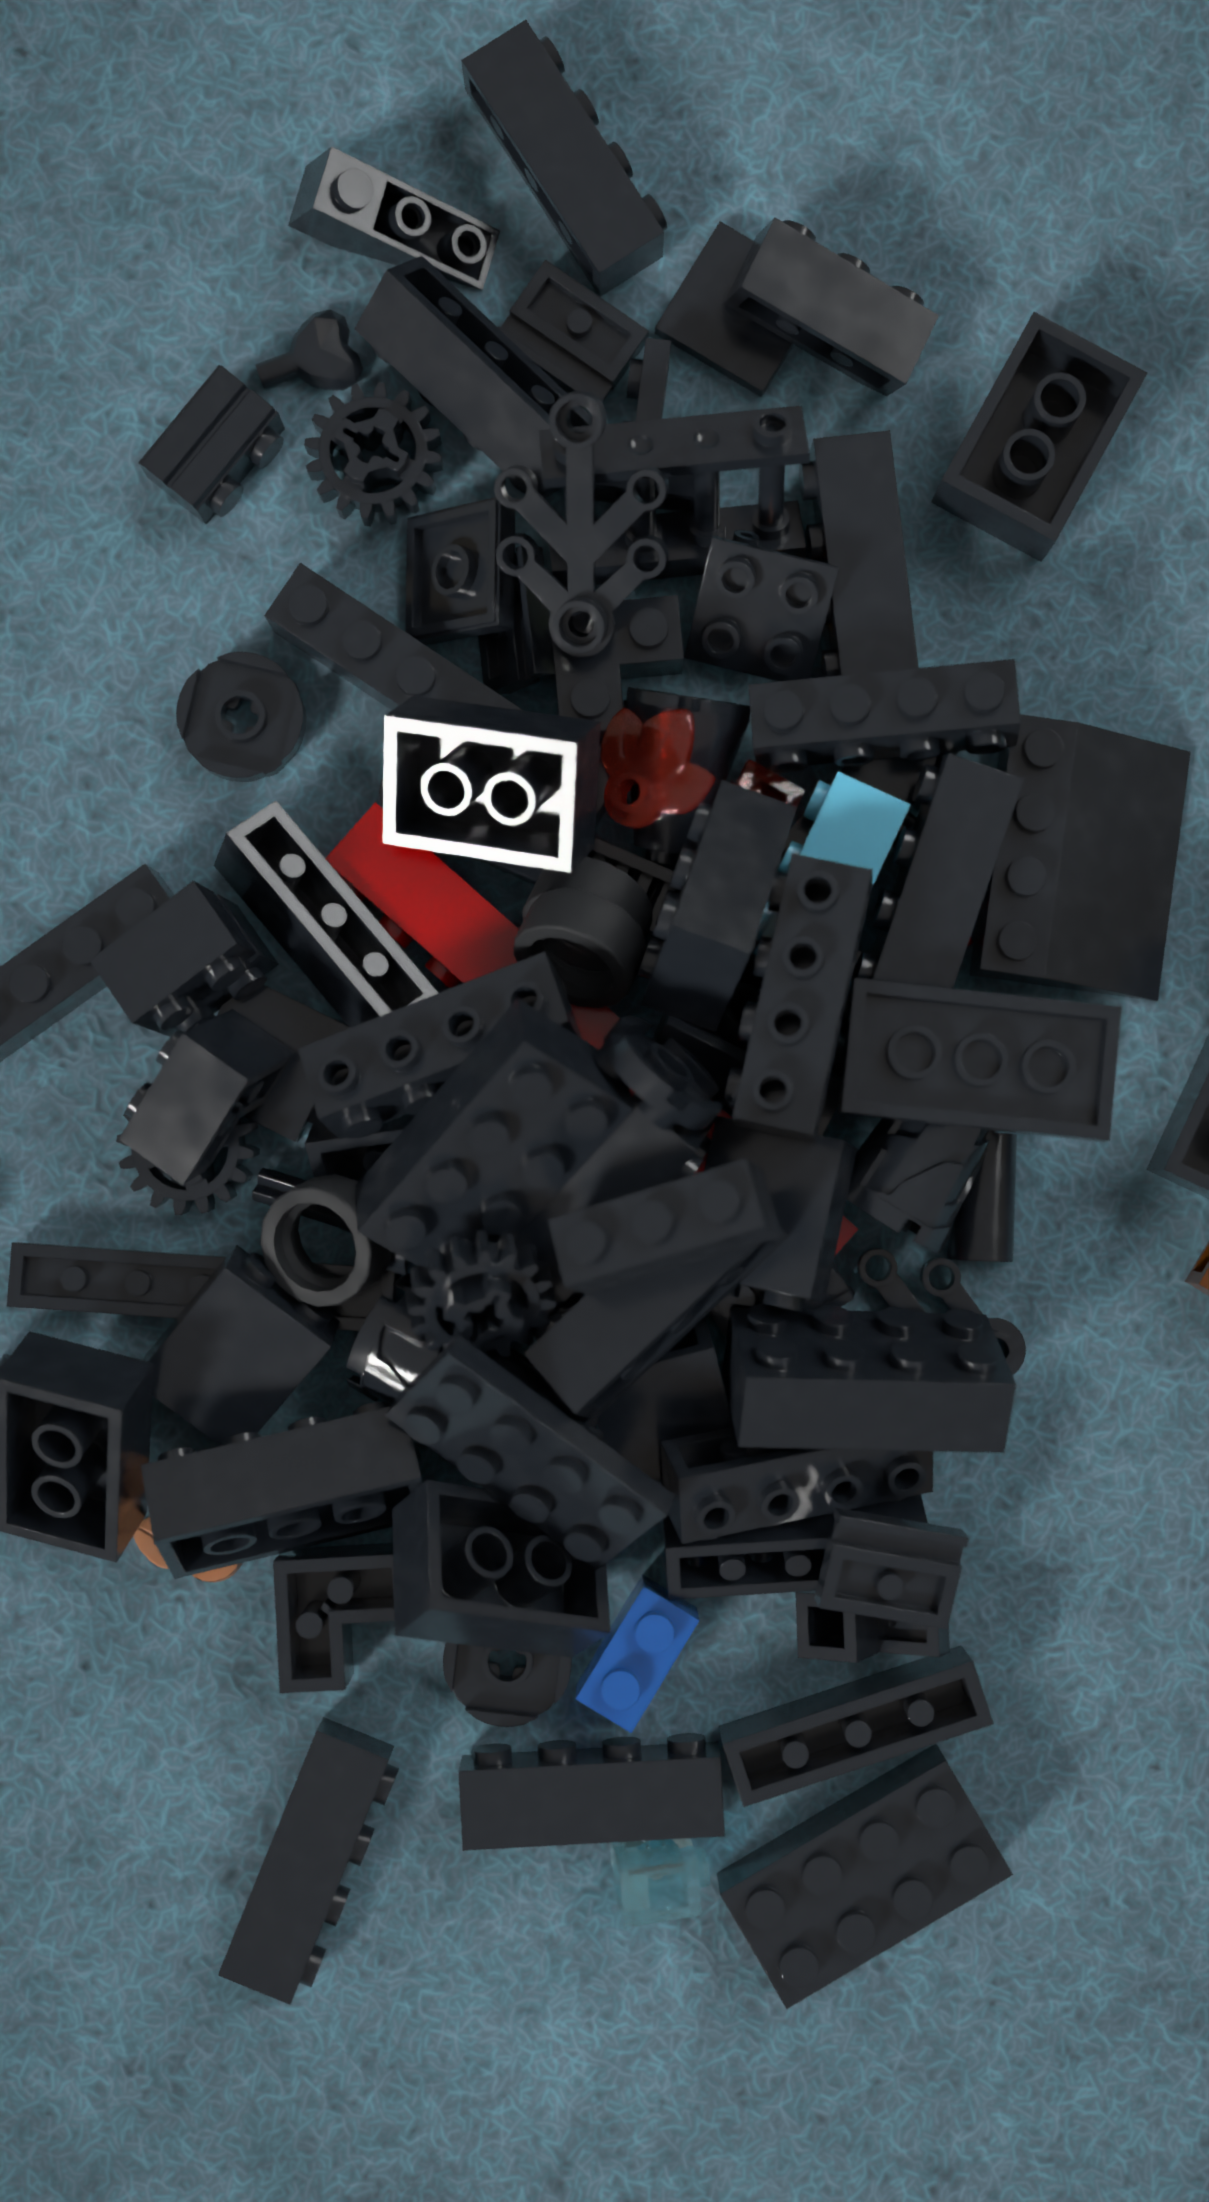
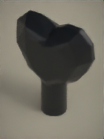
(316, 356)

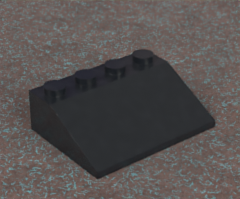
(1084, 862)

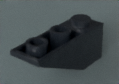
(389, 220)

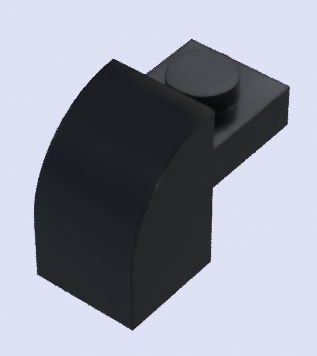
(855, 1637)

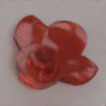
(656, 759)

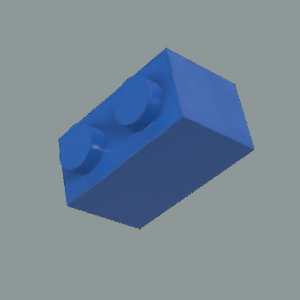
(636, 1654)

